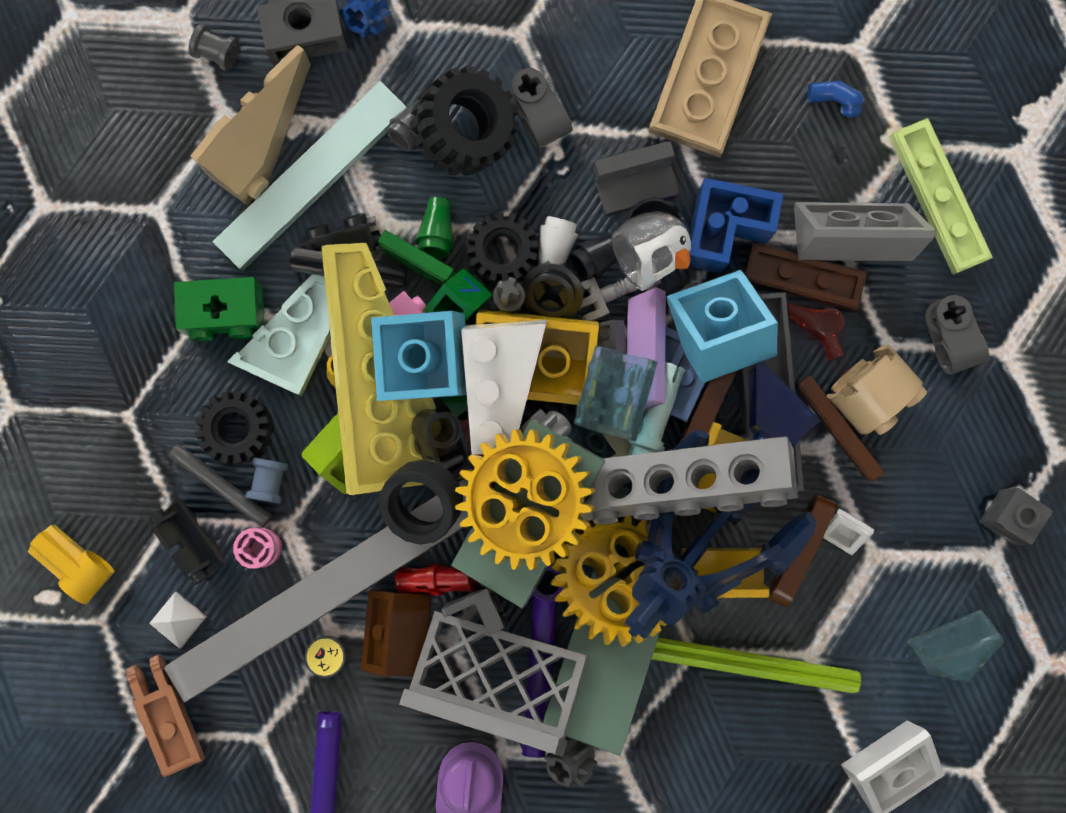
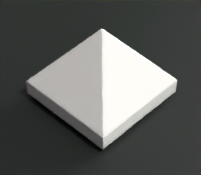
(847, 532)
(178, 620)

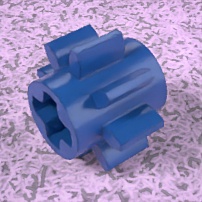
(365, 16)

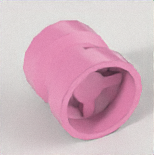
(265, 545)

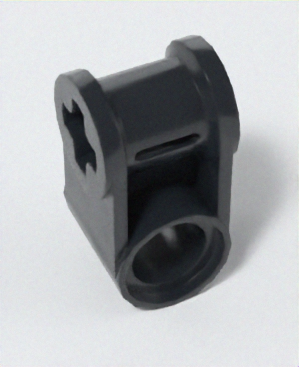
(447, 448)

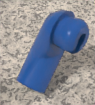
(837, 91)

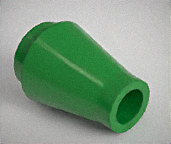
(436, 232)

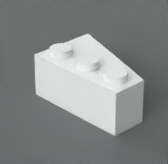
(498, 376)

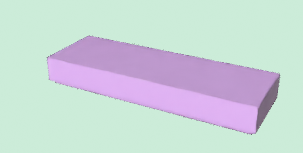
(648, 335)

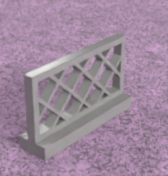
(487, 718)

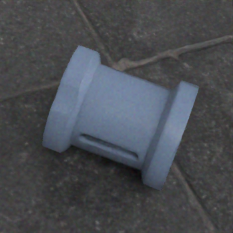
(267, 480)

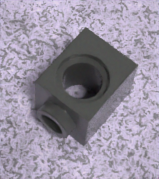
(1016, 516)

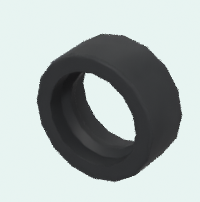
(397, 516)

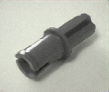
(509, 295)

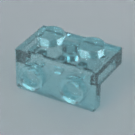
(615, 393)

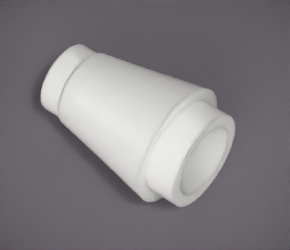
(556, 240)

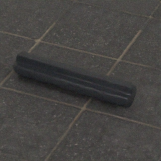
(312, 263)

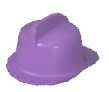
(470, 780)

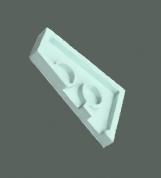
(291, 341)

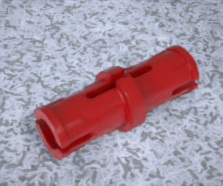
(433, 580)

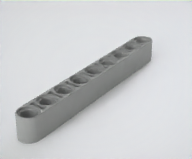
(301, 605)

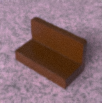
(394, 632)

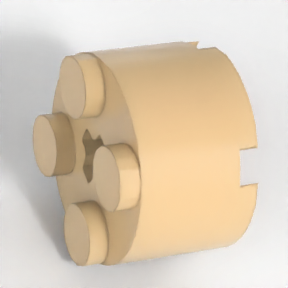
(876, 391)

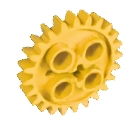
(511, 534)
(599, 552)

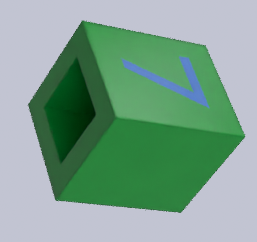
(460, 294)

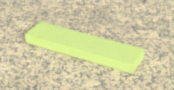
(940, 196)

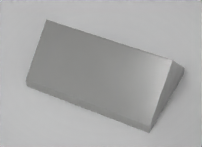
(860, 231)

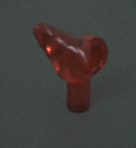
(821, 325)

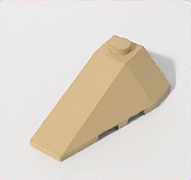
(244, 149)

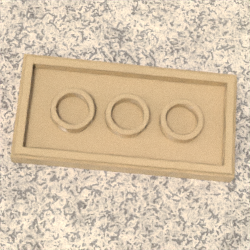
(710, 74)

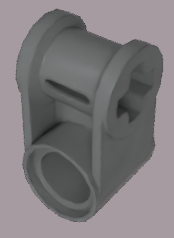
(541, 114)
(958, 339)

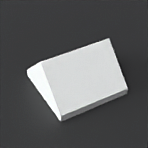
(894, 767)

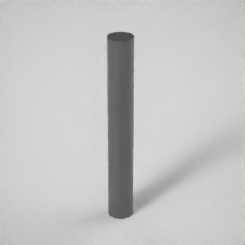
(220, 485)

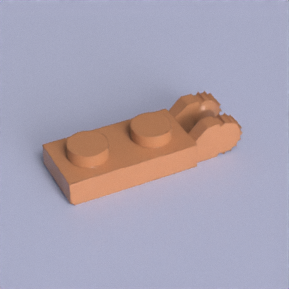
(164, 719)

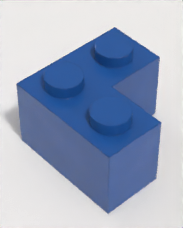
(728, 212)

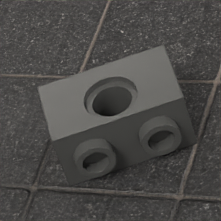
(322, 36)

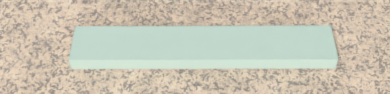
(309, 177)

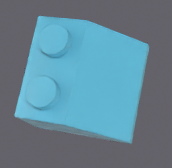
(723, 325)
(419, 355)

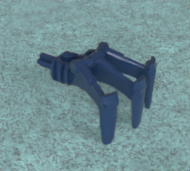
(671, 584)

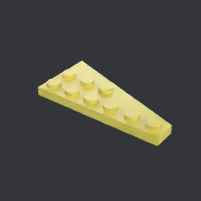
(372, 432)

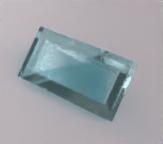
(958, 647)

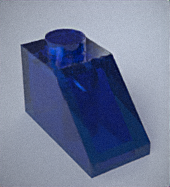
(776, 408)

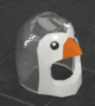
(651, 247)

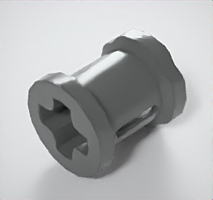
(214, 47)

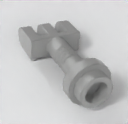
(600, 297)

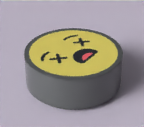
(325, 656)

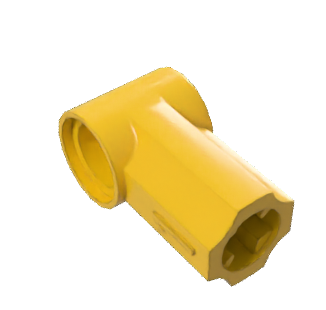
(78, 570)

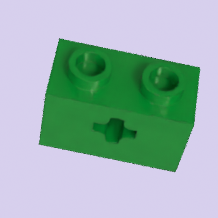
(199, 299)

